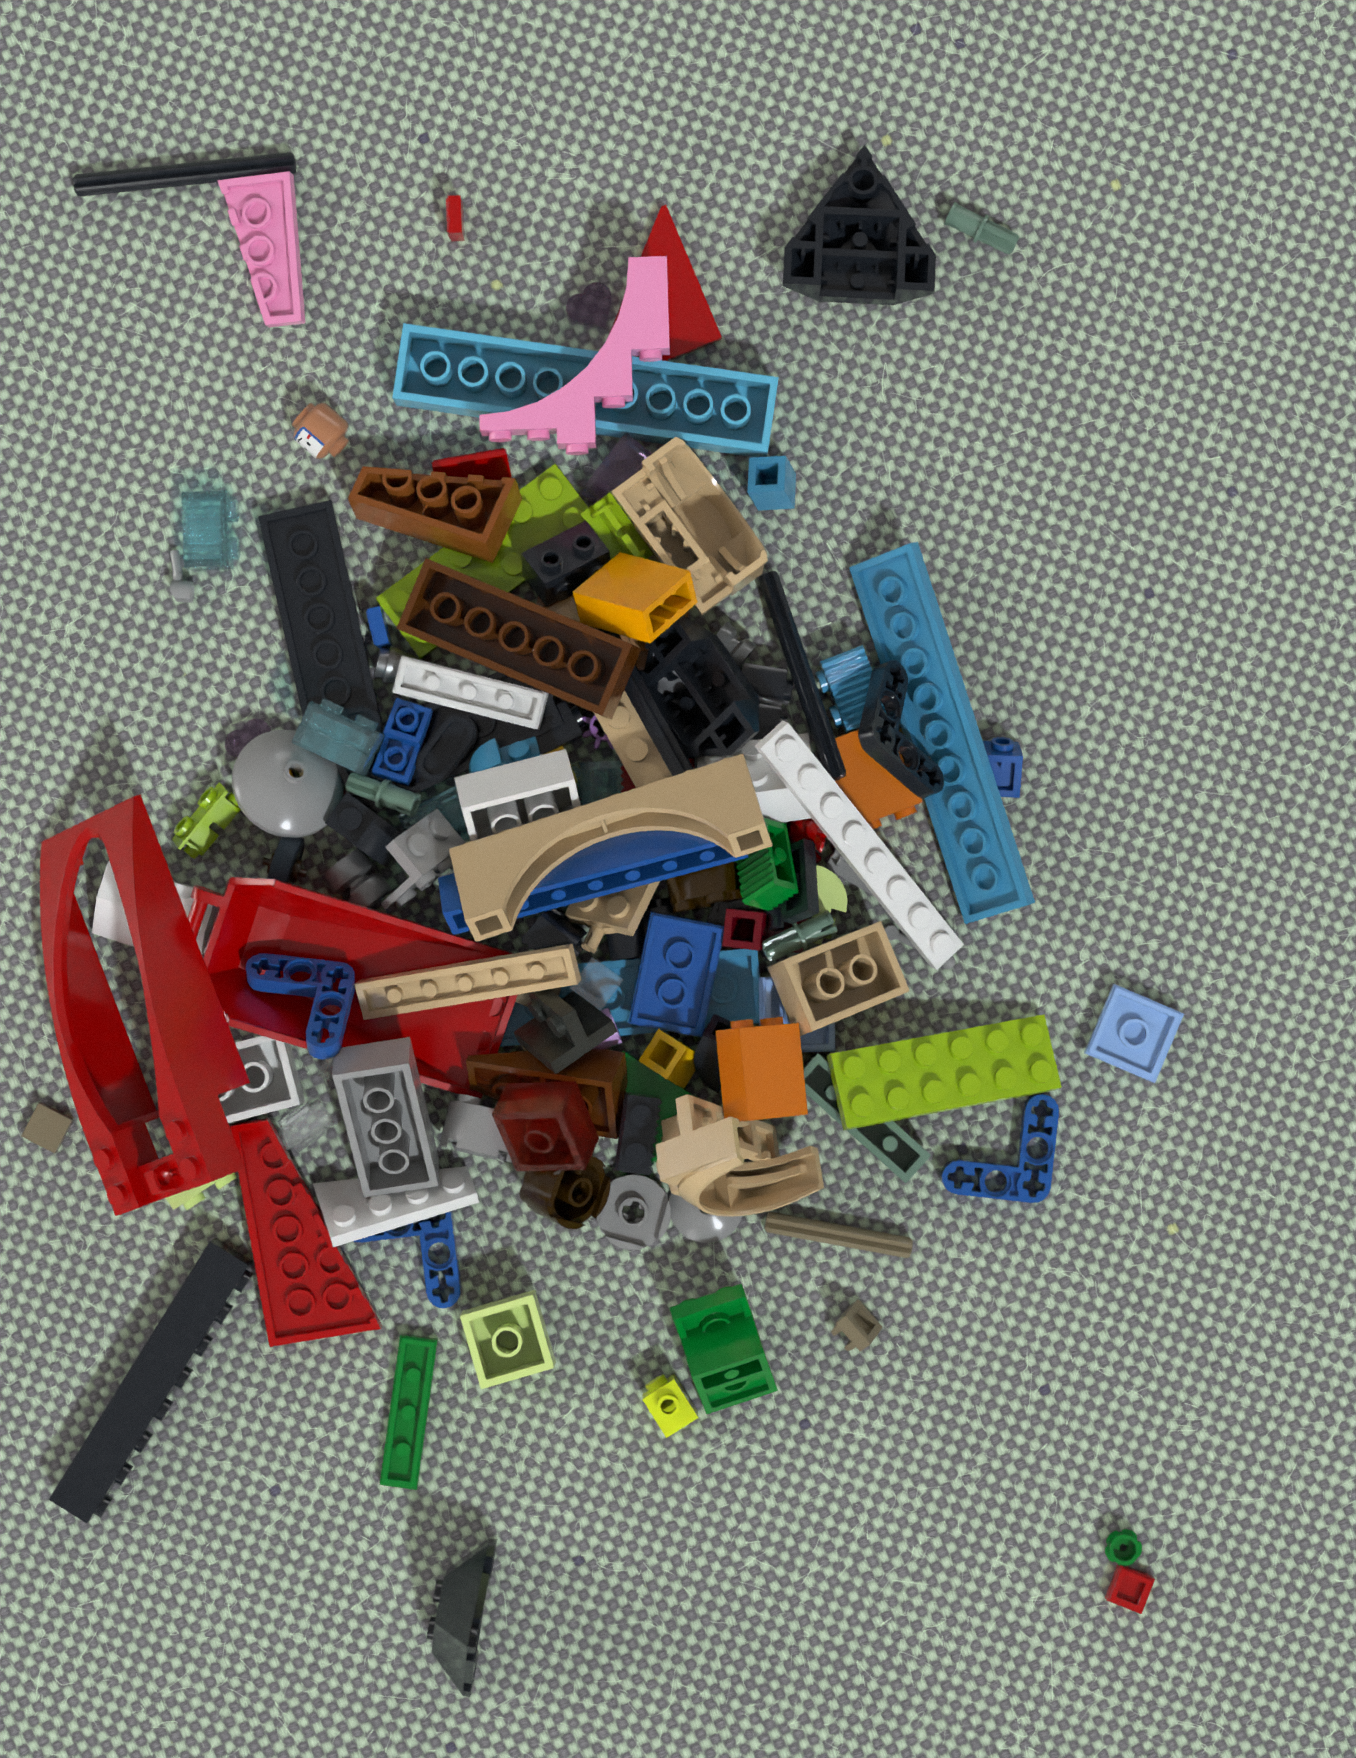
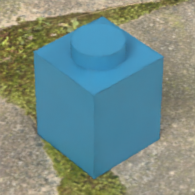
(771, 483)

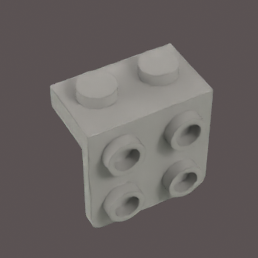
(421, 853)

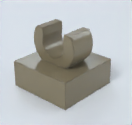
(858, 1326)

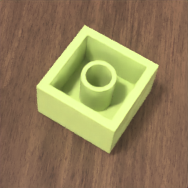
(508, 1339)

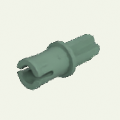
(981, 229)
(384, 794)
(799, 936)

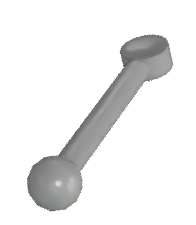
(893, 933)

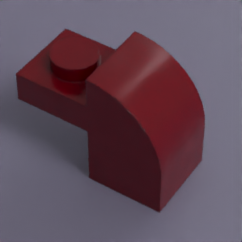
(748, 928)

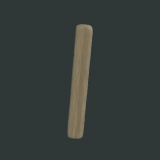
(838, 1234)

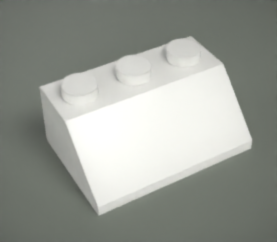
(111, 918)

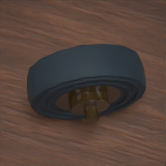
(286, 860)

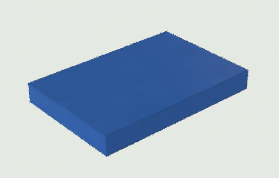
(676, 974)

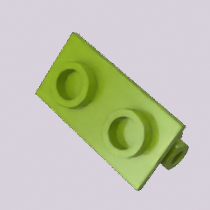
(615, 528)
(196, 830)

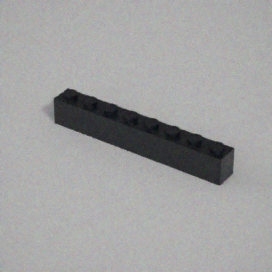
(151, 1381)

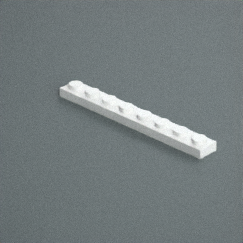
(858, 844)

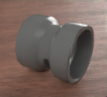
(737, 649)

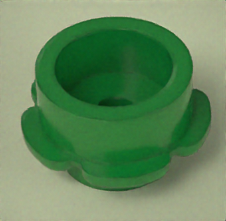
(1132, 1551)

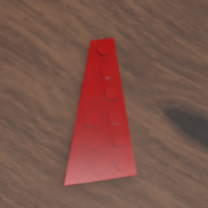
(300, 1275)

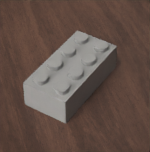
(386, 1117)

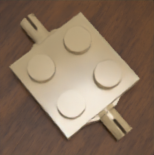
(611, 913)

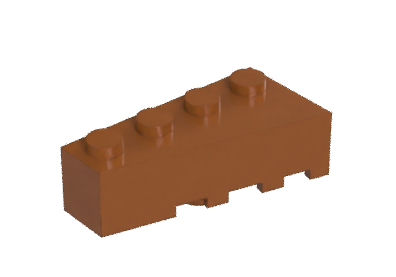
(437, 508)

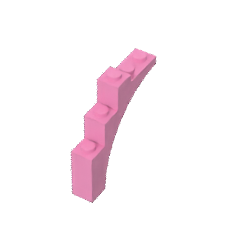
(570, 411)

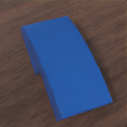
(402, 741)

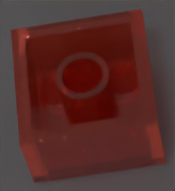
(545, 1126)

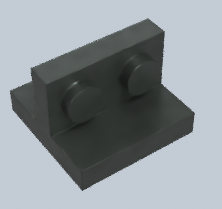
(562, 1028)

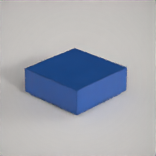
(378, 627)

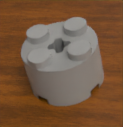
(472, 1129)

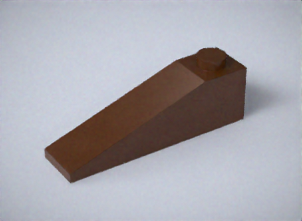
(598, 1074)

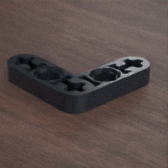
(883, 741)

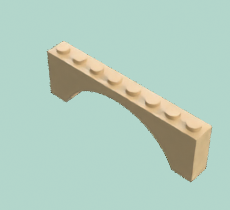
(504, 868)

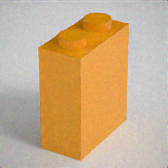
(635, 597)

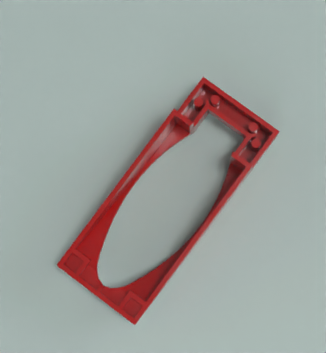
(186, 1022)

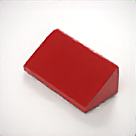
(491, 464)

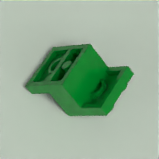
(723, 1348)

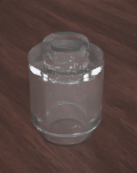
(304, 1125)

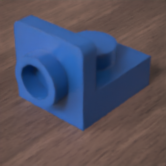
(1006, 763)

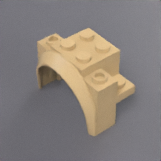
(692, 523)
(706, 1166)

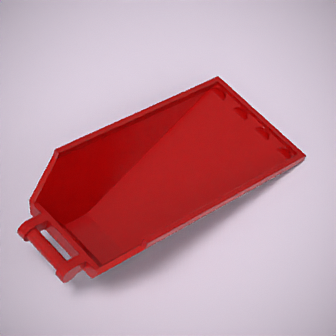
(300, 922)

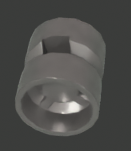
(355, 880)

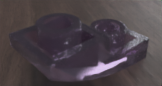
(616, 468)

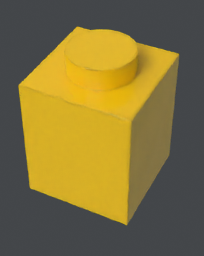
(669, 1058)

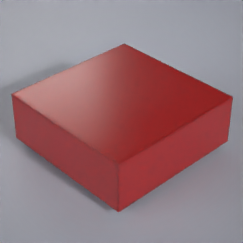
(455, 218)
(1129, 1588)

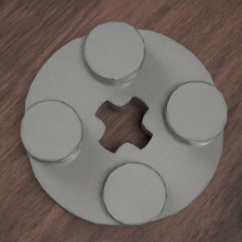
(645, 1229)

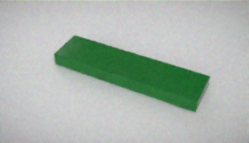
(408, 1411)

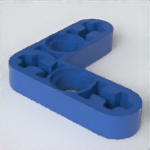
(318, 986)
(1017, 1174)
(428, 1236)

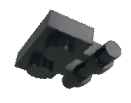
(805, 902)

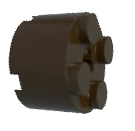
(704, 888)
(567, 1195)

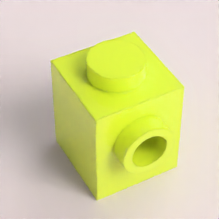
(669, 1404)

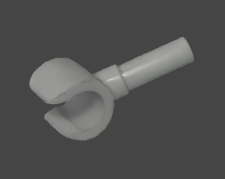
(181, 590)

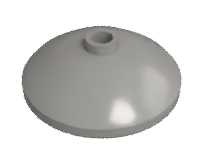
(274, 797)

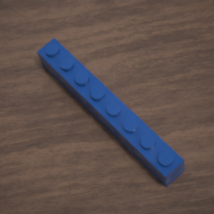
(603, 870)

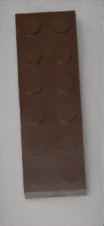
(519, 638)

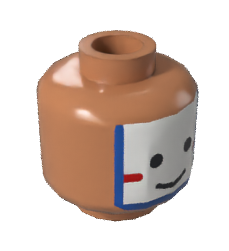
(320, 430)

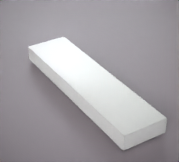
(470, 692)

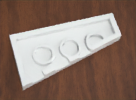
(355, 1217)

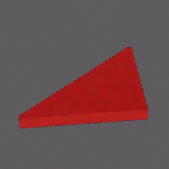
(689, 313)

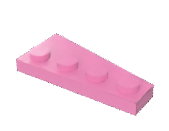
(267, 229)

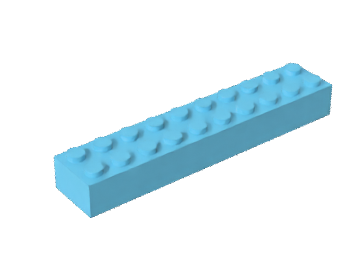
(670, 399)

